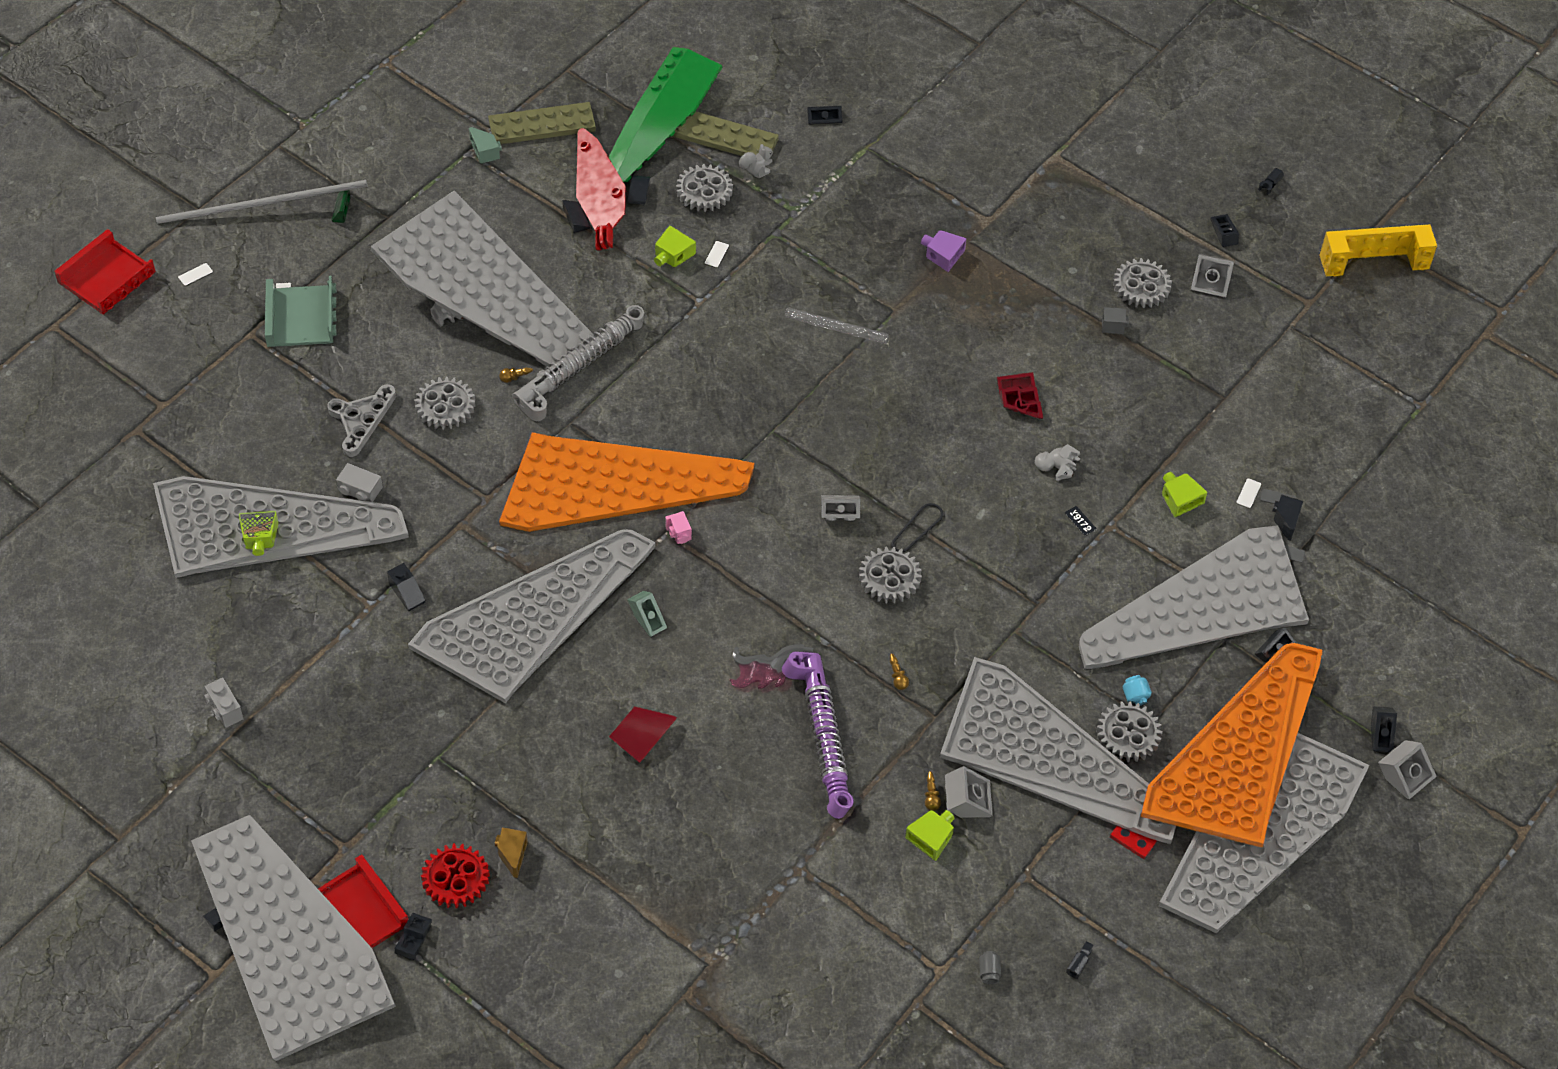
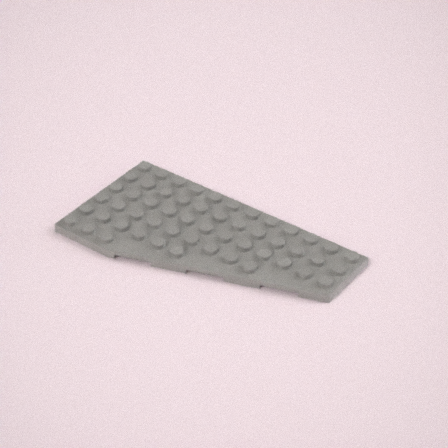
(478, 277)
(1225, 875)
(292, 946)

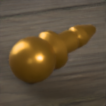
(507, 375)
(900, 681)
(932, 800)

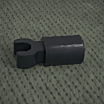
(1271, 180)
(1080, 961)

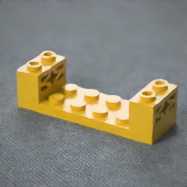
(1414, 241)

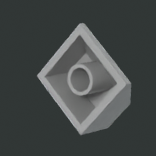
(1212, 275)
(1408, 768)
(968, 794)

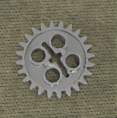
(704, 187)
(1142, 283)
(445, 403)
(890, 574)
(1129, 731)

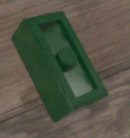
(341, 206)

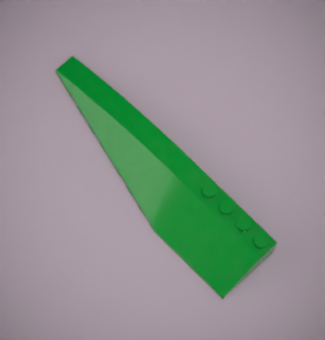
(663, 107)

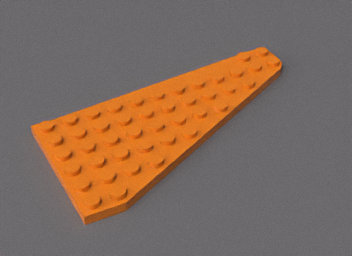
(590, 481)
(1236, 763)

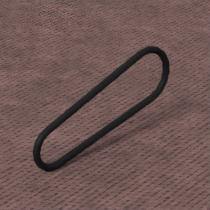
(929, 528)

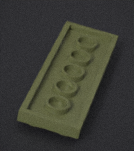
(542, 123)
(724, 134)

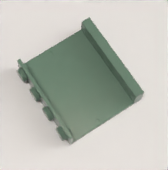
(300, 314)

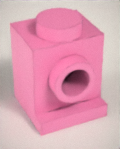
(679, 527)

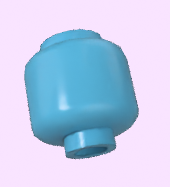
(1137, 690)

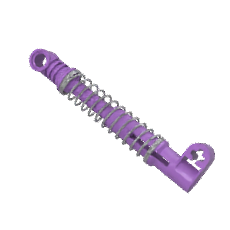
(818, 696)

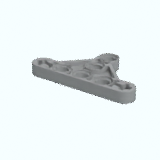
(365, 410)

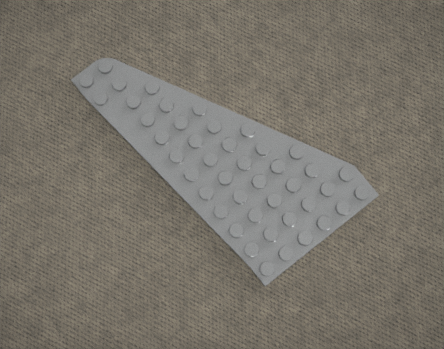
(207, 534)
(1221, 596)
(518, 626)
(1028, 742)

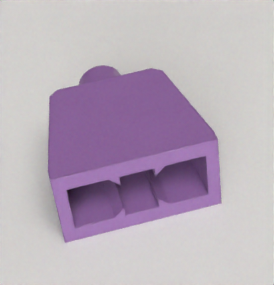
(944, 248)

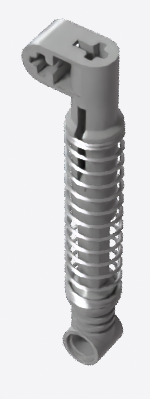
(569, 364)

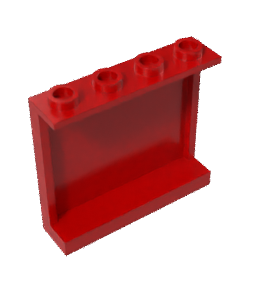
(104, 272)
(365, 903)

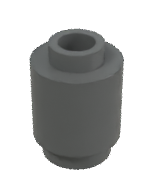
(990, 967)

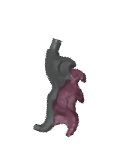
(763, 668)

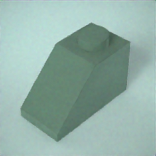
(484, 145)
(647, 612)

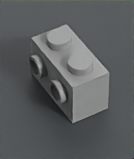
(359, 483)
(840, 507)
(224, 703)

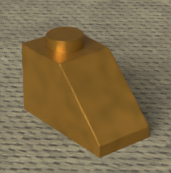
(511, 848)

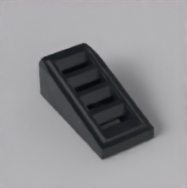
(1226, 232)

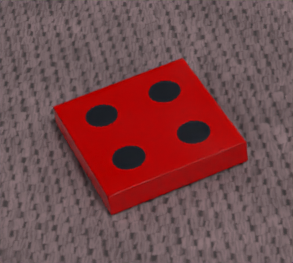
(1133, 841)

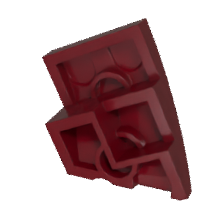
(1020, 394)
(641, 731)

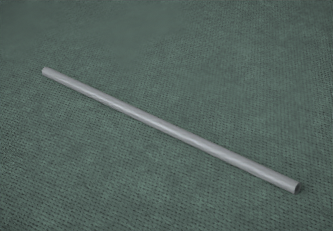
(262, 201)

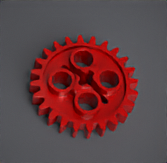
(438, 868)

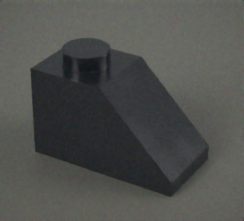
(1287, 514)
(405, 587)
(1383, 728)

